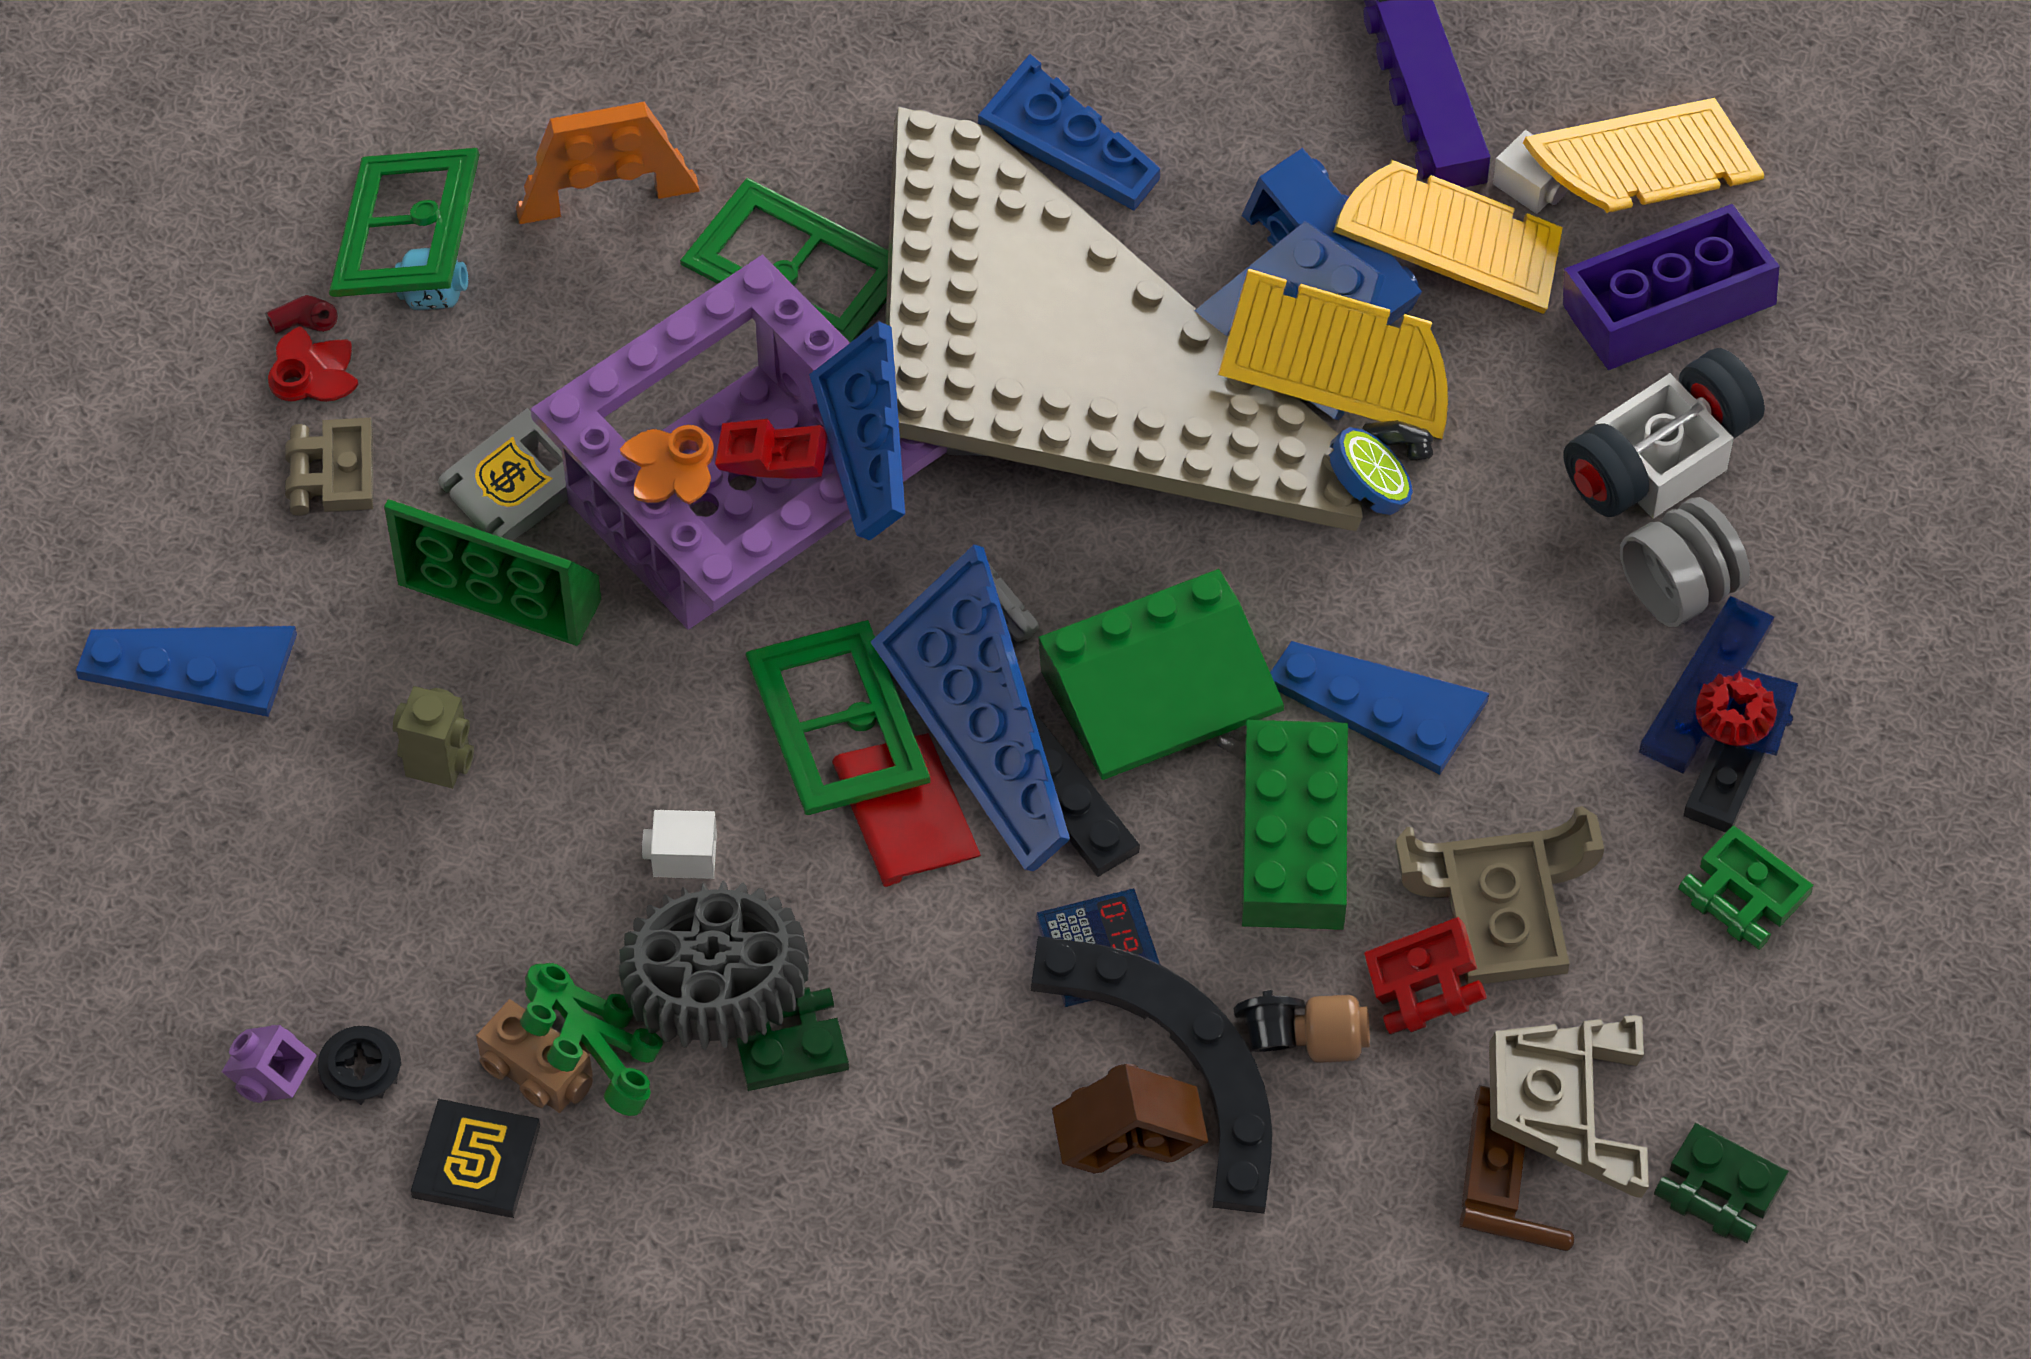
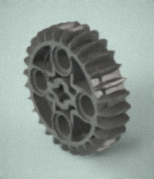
(721, 972)

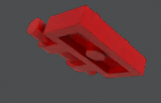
(1420, 962)

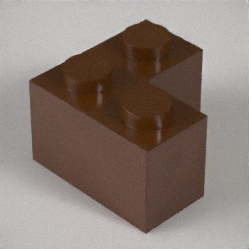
(1126, 1116)

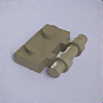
(347, 466)

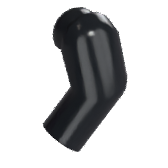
(1399, 433)

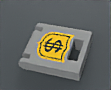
(506, 481)

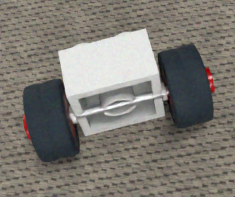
(1666, 437)

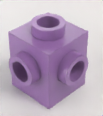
(268, 1063)

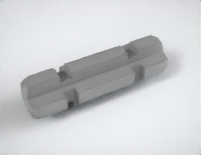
(1019, 623)

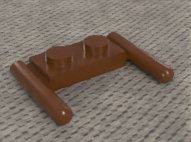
(1495, 1183)

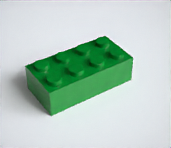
(1295, 824)

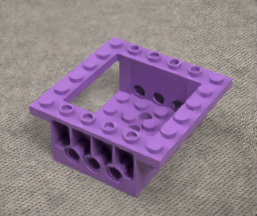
(688, 558)

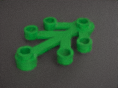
(552, 989)

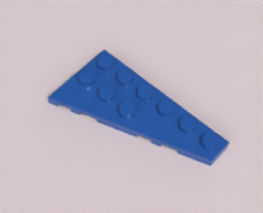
(967, 686)

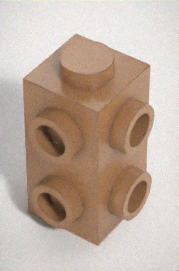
(521, 1056)

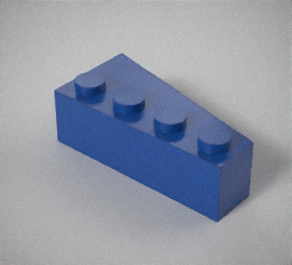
(1302, 192)

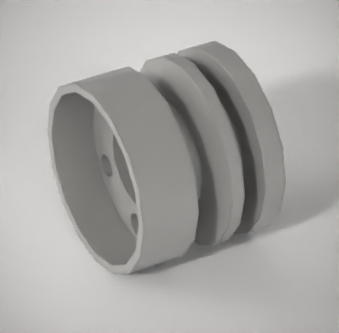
(1684, 561)

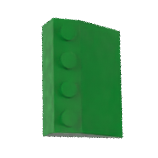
(491, 574)
(1159, 674)

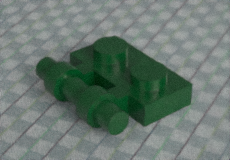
(795, 1051)
(1727, 1171)

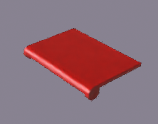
(910, 827)

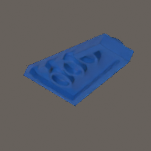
(1057, 129)
(862, 427)
(200, 665)
(1388, 705)

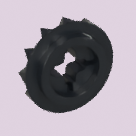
(341, 1052)

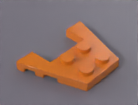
(601, 148)

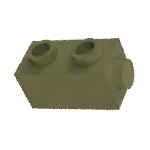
(433, 736)

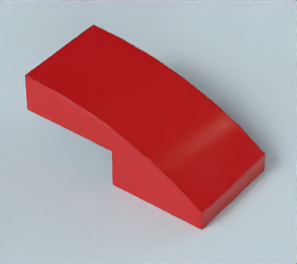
(762, 451)

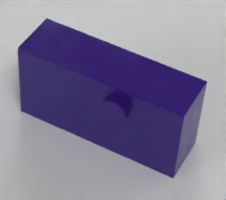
(1670, 286)

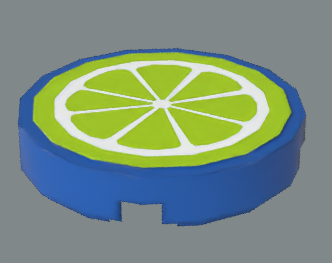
(1370, 470)

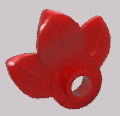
(317, 365)

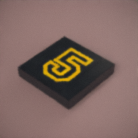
(475, 1158)

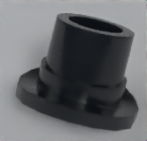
(1270, 1020)

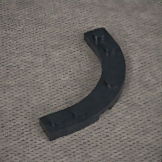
(1199, 1031)

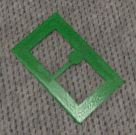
(449, 219)
(705, 261)
(861, 716)

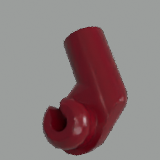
(305, 312)

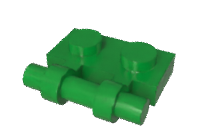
(1754, 876)

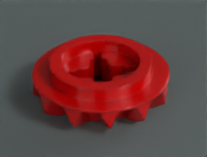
(1728, 725)

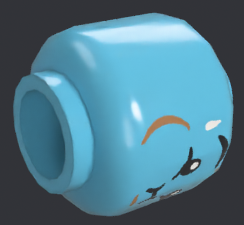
(433, 298)

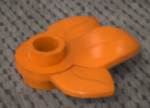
(666, 468)

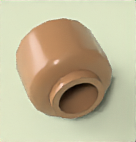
(1333, 1028)

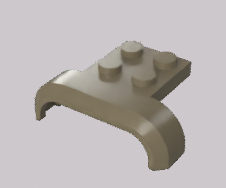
(1506, 891)

